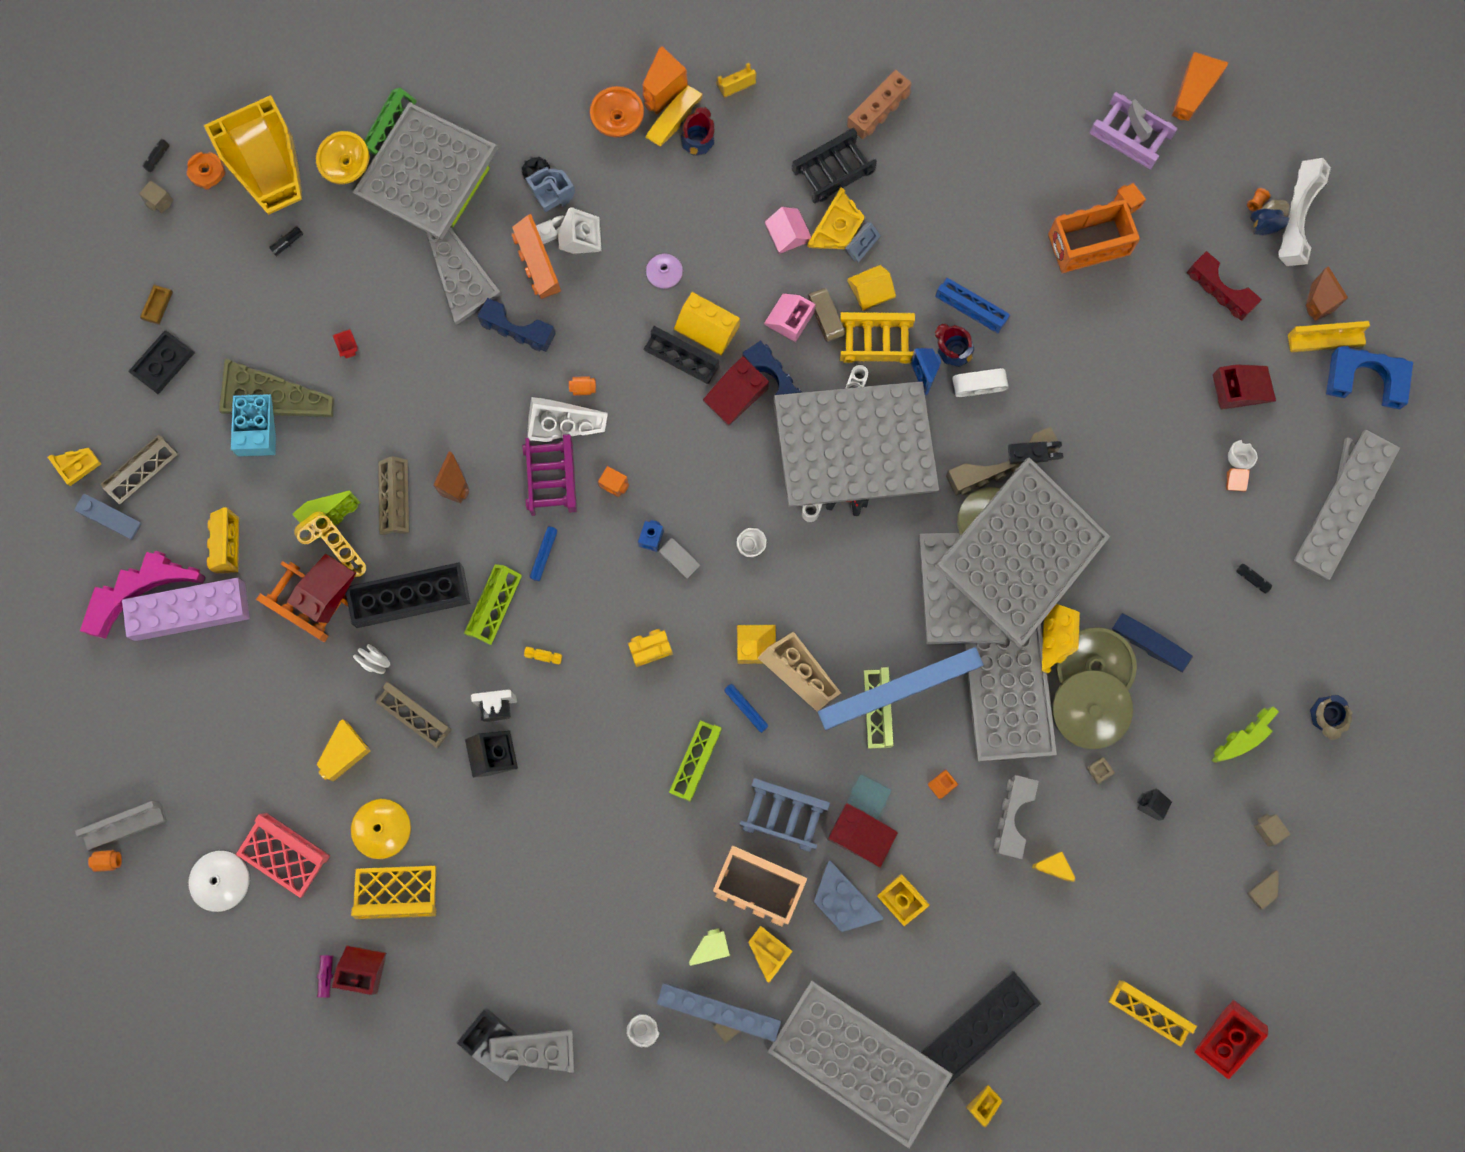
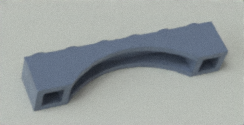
(719, 1012)

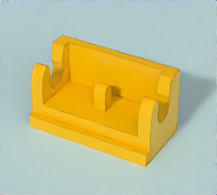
(736, 81)

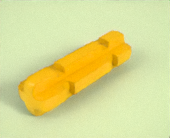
(543, 655)

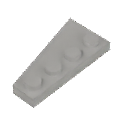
(542, 1050)

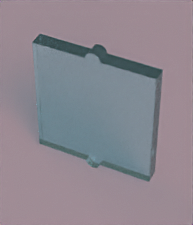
(868, 796)

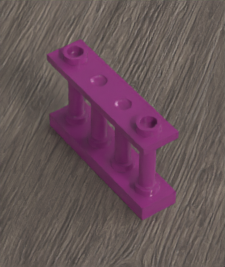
(565, 464)

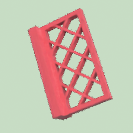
(292, 840)

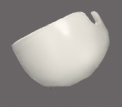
(1242, 455)
(751, 542)
(642, 1031)

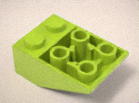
(334, 506)

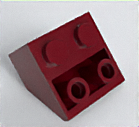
(359, 970)

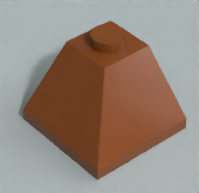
(1324, 295)
(451, 480)

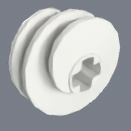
(374, 660)

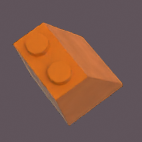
(664, 81)

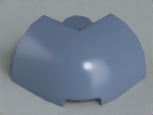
(551, 188)

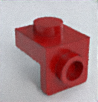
(346, 343)

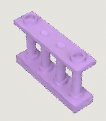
(1124, 144)

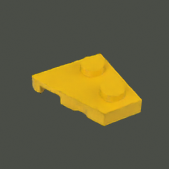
(75, 465)
(768, 952)

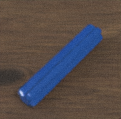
(543, 553)
(746, 708)

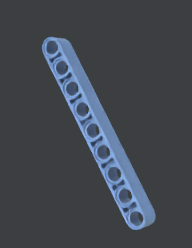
(900, 688)

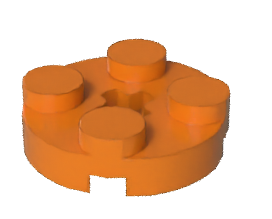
(212, 176)

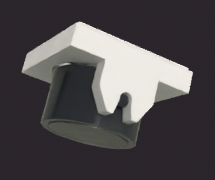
(494, 704)

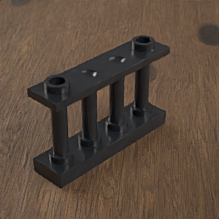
(833, 149)

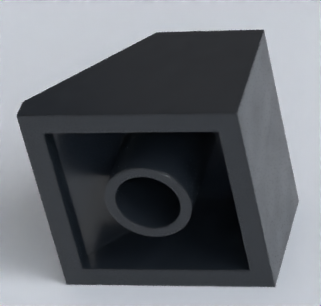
(491, 753)

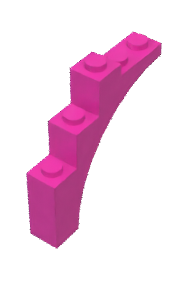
(107, 601)

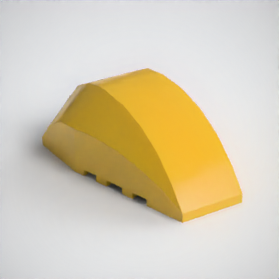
(259, 153)

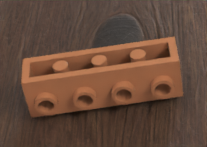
(879, 104)

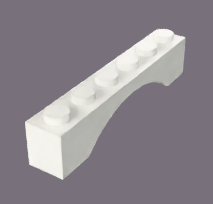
(1311, 179)

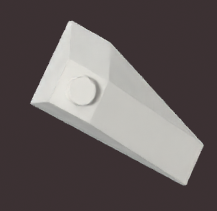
(554, 419)

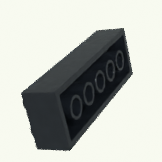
(407, 595)

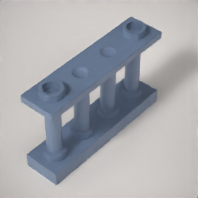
(780, 795)

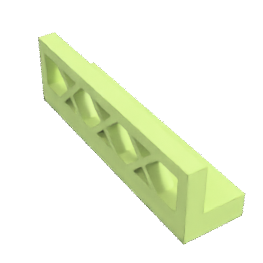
(885, 712)

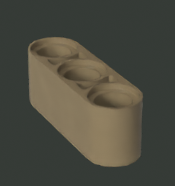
(826, 315)

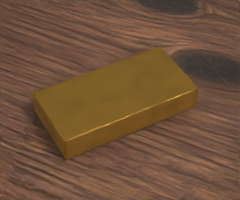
(156, 304)

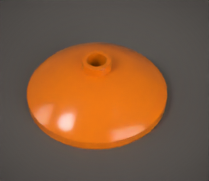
(615, 103)

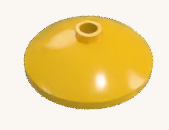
(336, 151)
(393, 833)

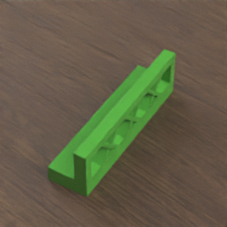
(385, 117)

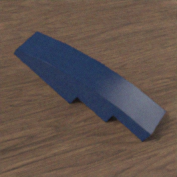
(1152, 642)

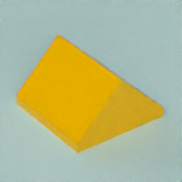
(872, 287)
(903, 900)

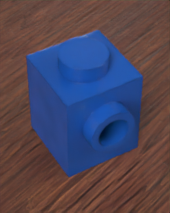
(651, 535)

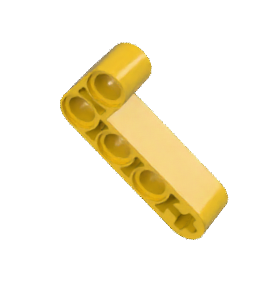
(335, 545)

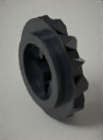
(531, 163)

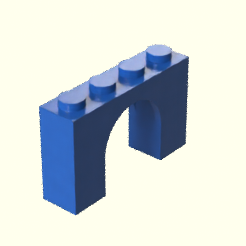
(1394, 372)

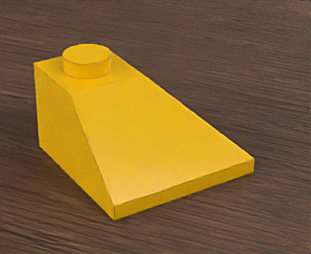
(753, 641)

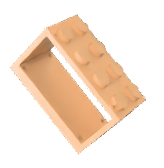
(769, 867)

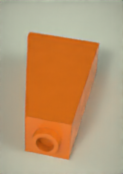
(1198, 81)

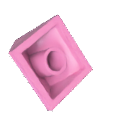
(787, 229)

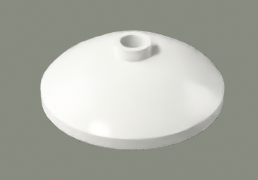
(231, 881)

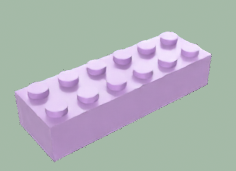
(185, 609)

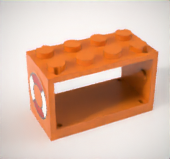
(1099, 252)

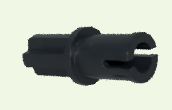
(286, 241)

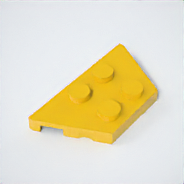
(838, 224)
(1059, 636)

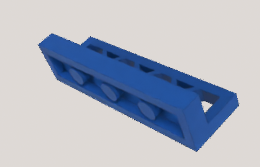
(971, 307)

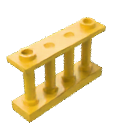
(885, 321)

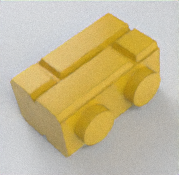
(650, 647)

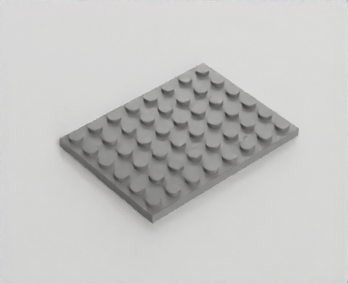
(855, 444)
(1023, 552)

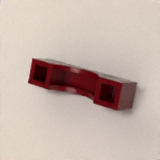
(1237, 301)

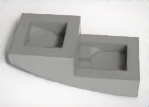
(1136, 116)
(679, 558)

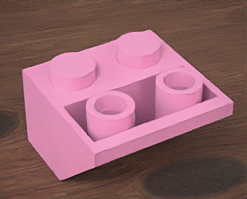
(790, 315)

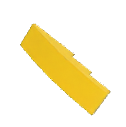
(673, 115)

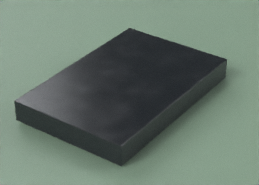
(161, 362)

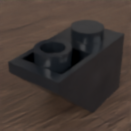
(1154, 804)

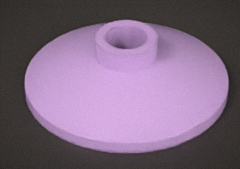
(664, 278)

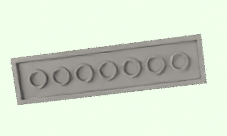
(1346, 505)

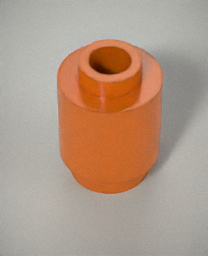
(582, 385)
(105, 860)

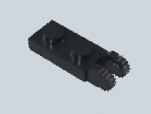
(1035, 451)

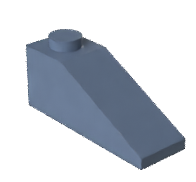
(107, 516)

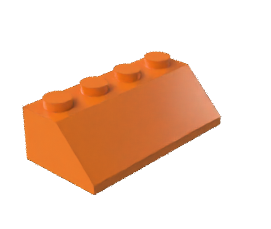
(536, 258)

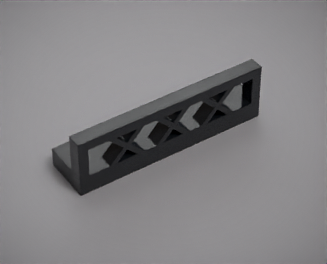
(685, 349)

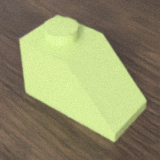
(711, 948)

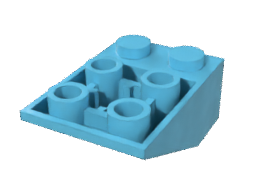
(253, 426)

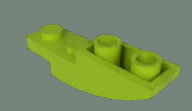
(1244, 741)

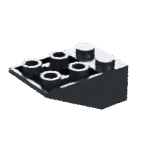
(476, 1042)

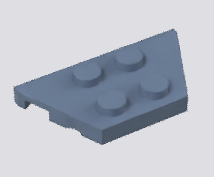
(843, 902)

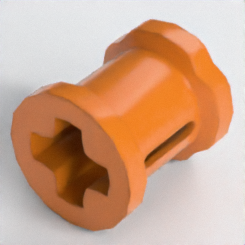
(1259, 199)

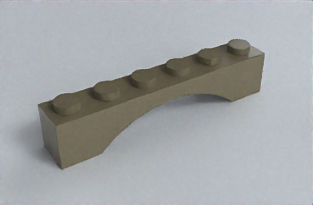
(969, 476)

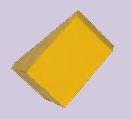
(1056, 866)
(984, 1105)

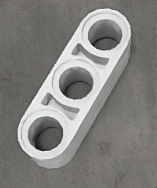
(980, 382)

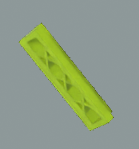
(488, 599)
(702, 763)

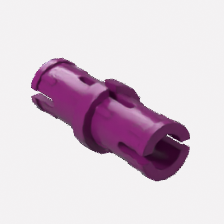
(325, 976)

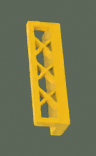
(1328, 336)
(1155, 1006)

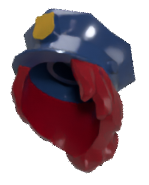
(698, 132)
(954, 344)

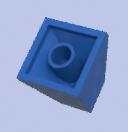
(925, 366)

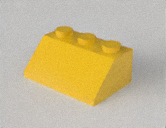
(707, 323)
(223, 541)

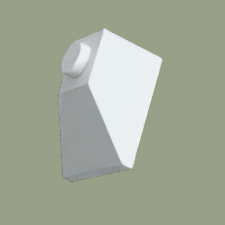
(579, 232)

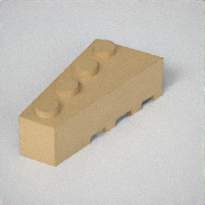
(800, 671)

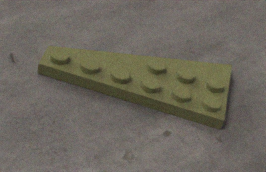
(287, 398)

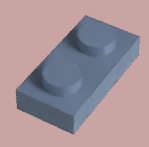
(862, 242)

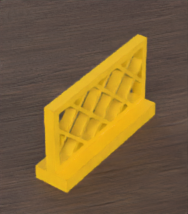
(391, 909)

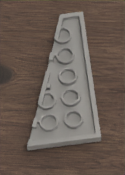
(461, 276)

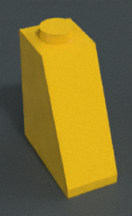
(341, 752)

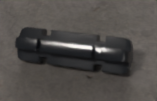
(155, 156)
(1254, 578)

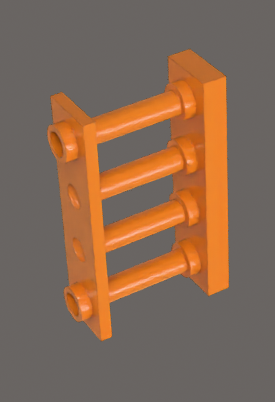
(286, 610)

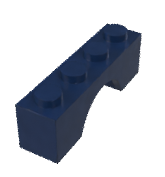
(537, 334)
(761, 358)

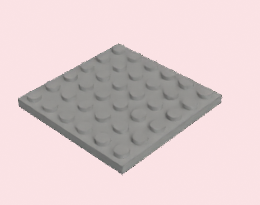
(425, 170)

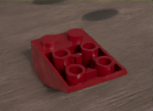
(1243, 385)

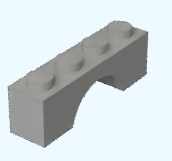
(1010, 842)

